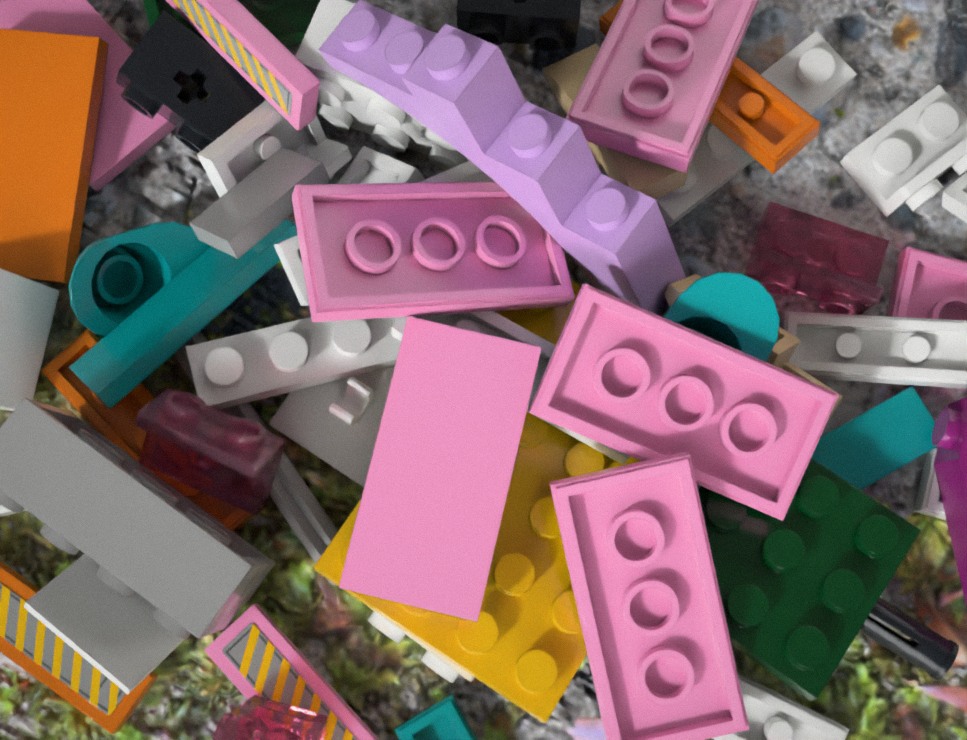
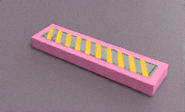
(255, 55)
(269, 665)

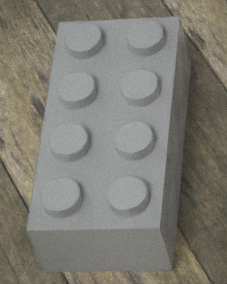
(126, 521)

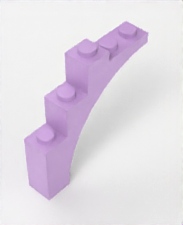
(540, 159)

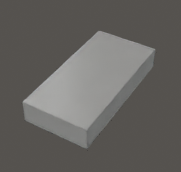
(257, 202)

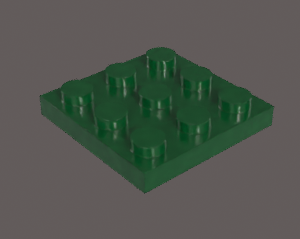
(805, 582)

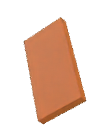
(46, 148)

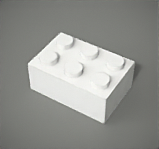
(349, 104)

